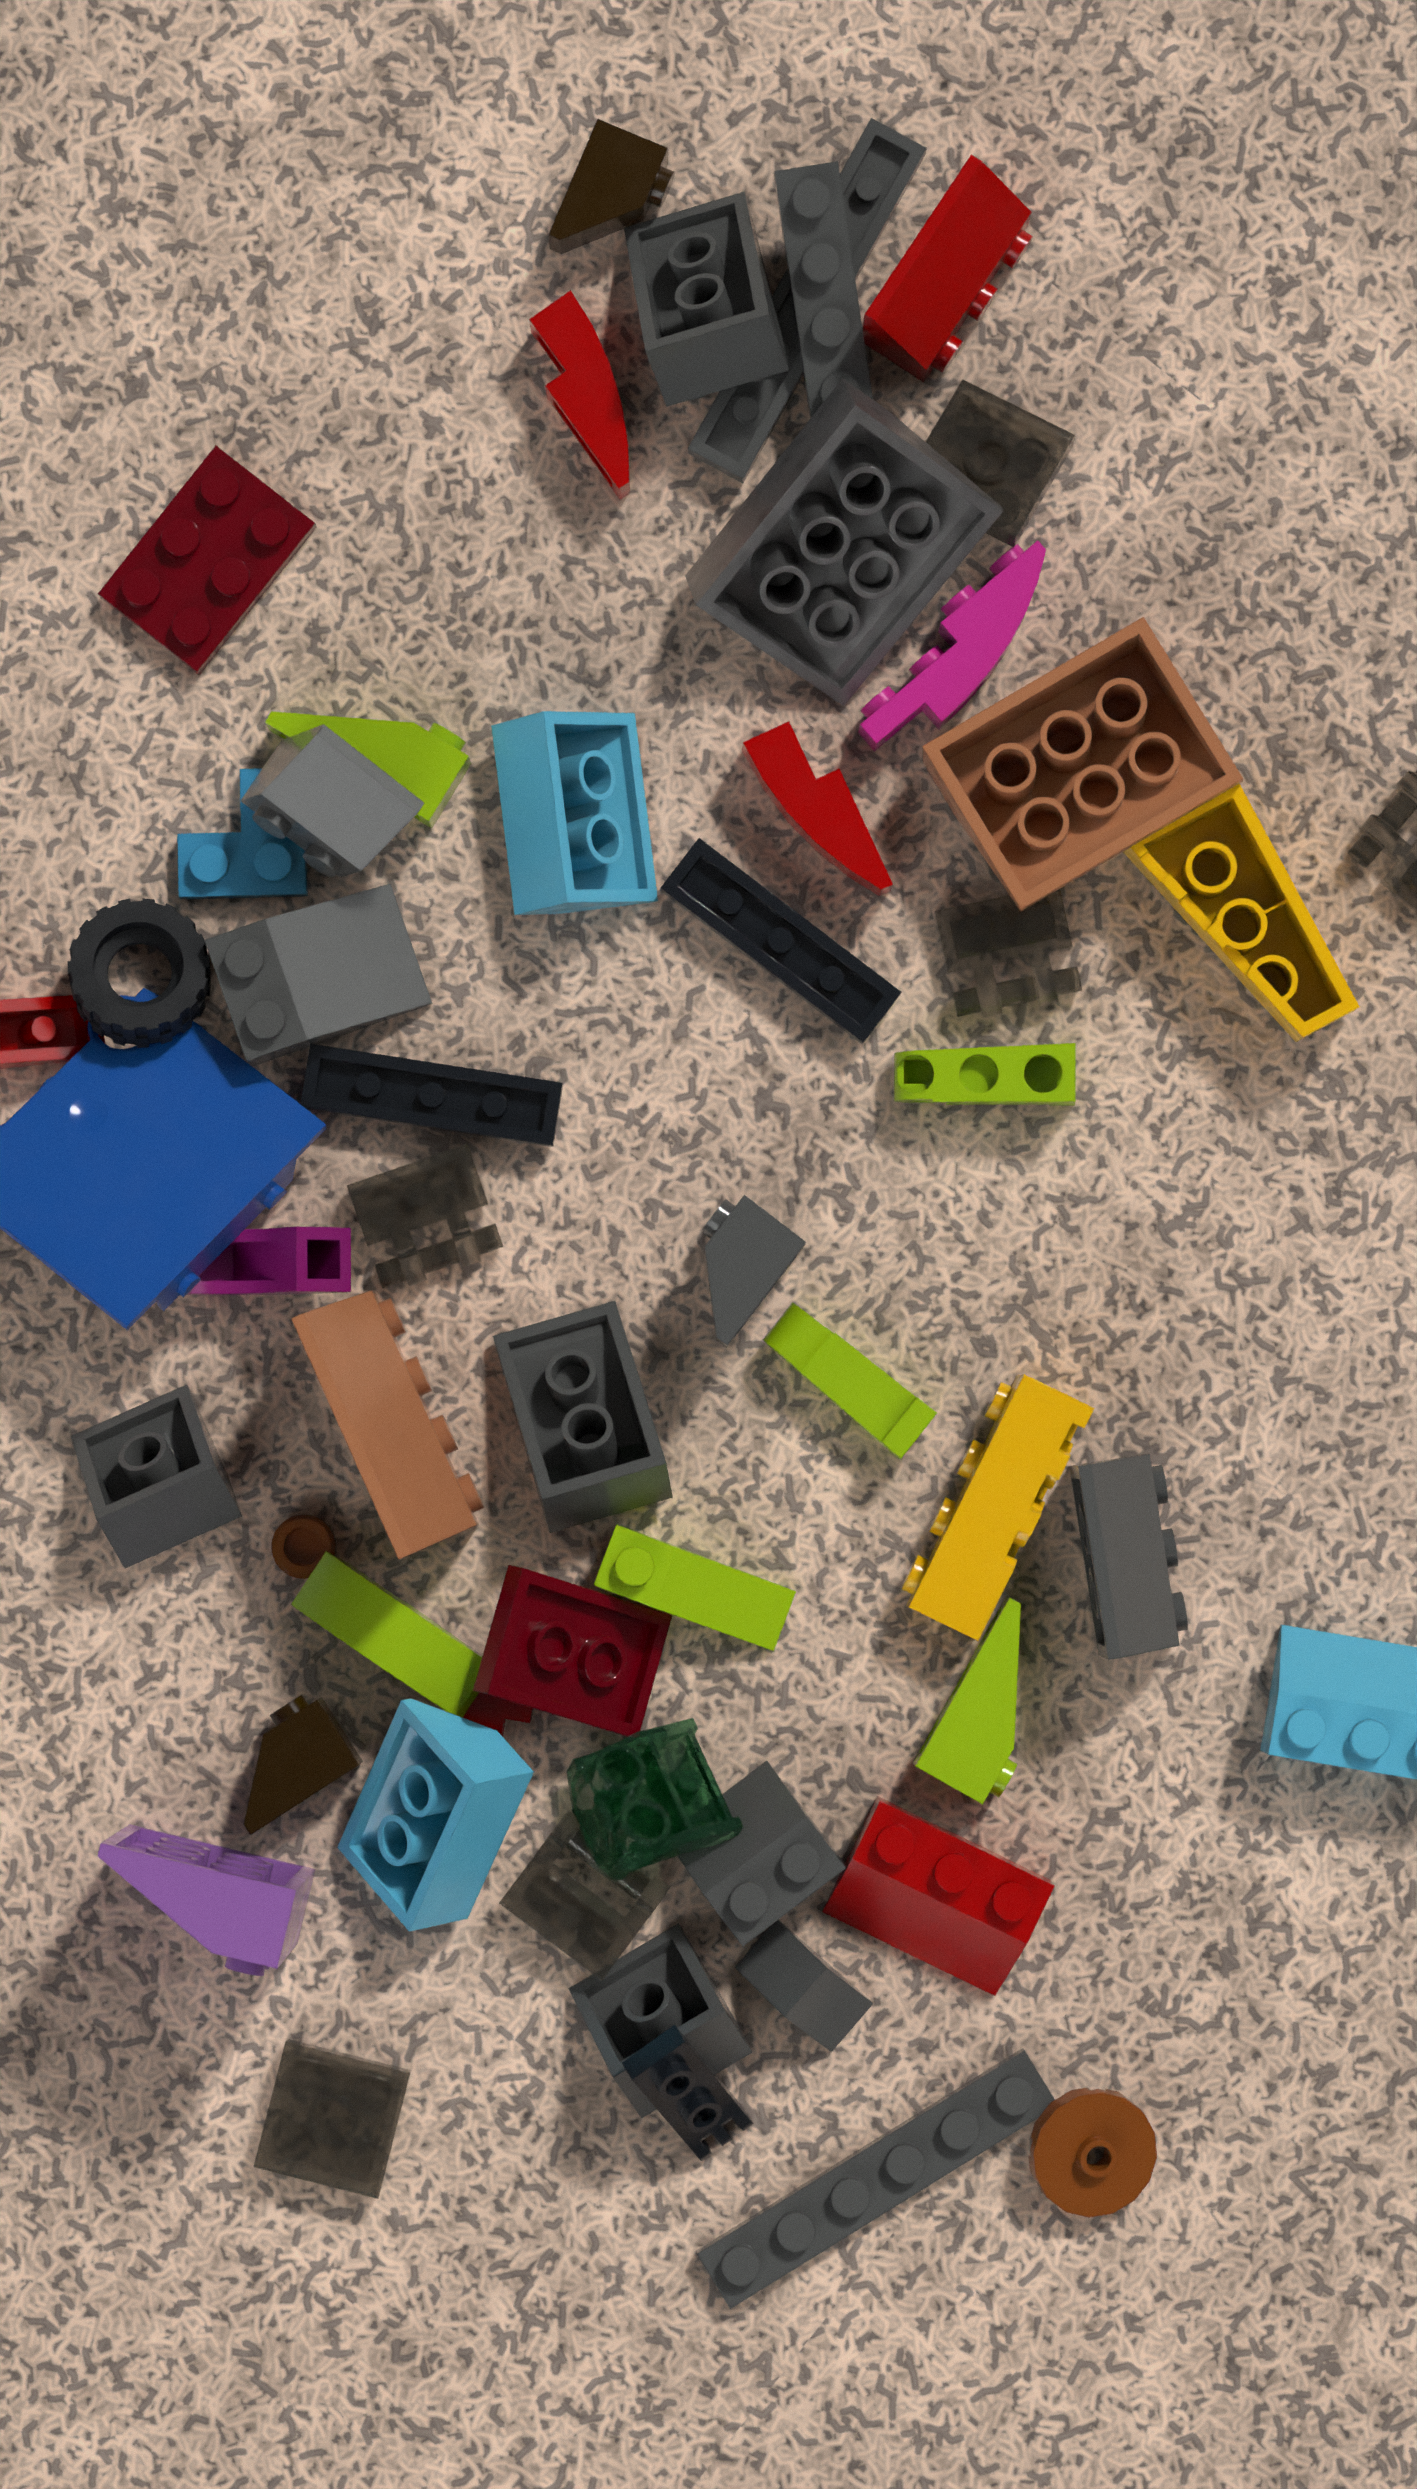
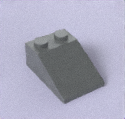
(704, 300)
(317, 973)
(583, 1416)

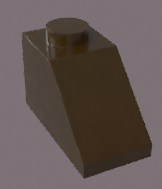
(611, 187)
(297, 1760)

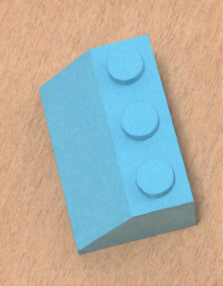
(574, 812)
(1343, 1702)
(434, 1814)

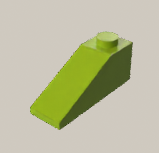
(418, 759)
(694, 1587)
(977, 1724)

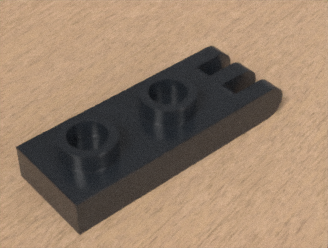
(686, 2091)

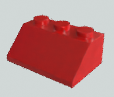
(948, 272)
(938, 1896)

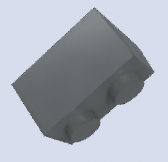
(329, 801)
(744, 1262)
(155, 1477)
(769, 1864)
(648, 1994)

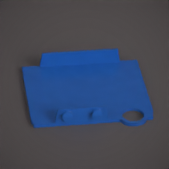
(146, 1165)

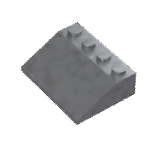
(841, 544)

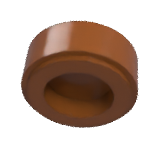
(301, 1544)

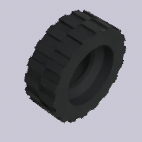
(130, 925)

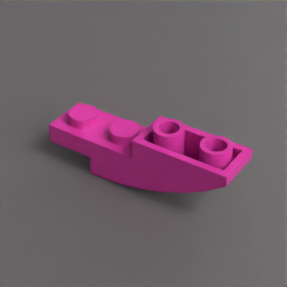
(979, 634)

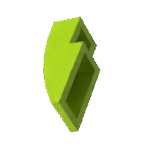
(390, 1633)

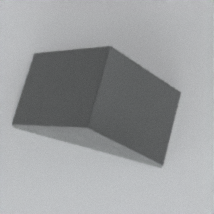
(803, 1986)

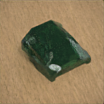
(648, 1800)

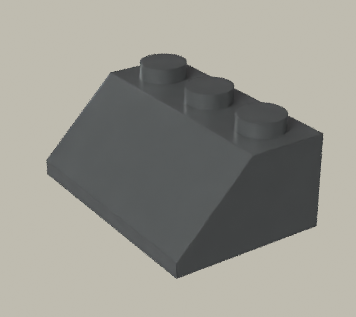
(1127, 1556)

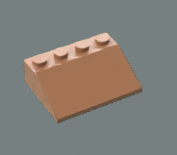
(1080, 764)
(387, 1421)

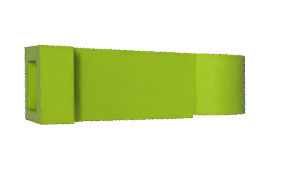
(988, 1075)
(850, 1380)

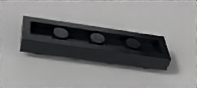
(780, 941)
(431, 1095)

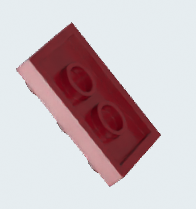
(207, 560)
(572, 1652)

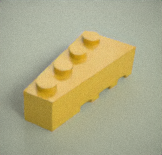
(1243, 904)
(996, 1505)

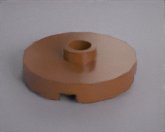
(1073, 2128)

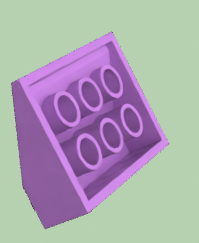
(218, 1895)

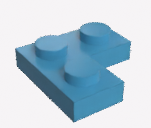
(240, 862)

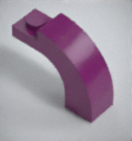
(281, 1263)

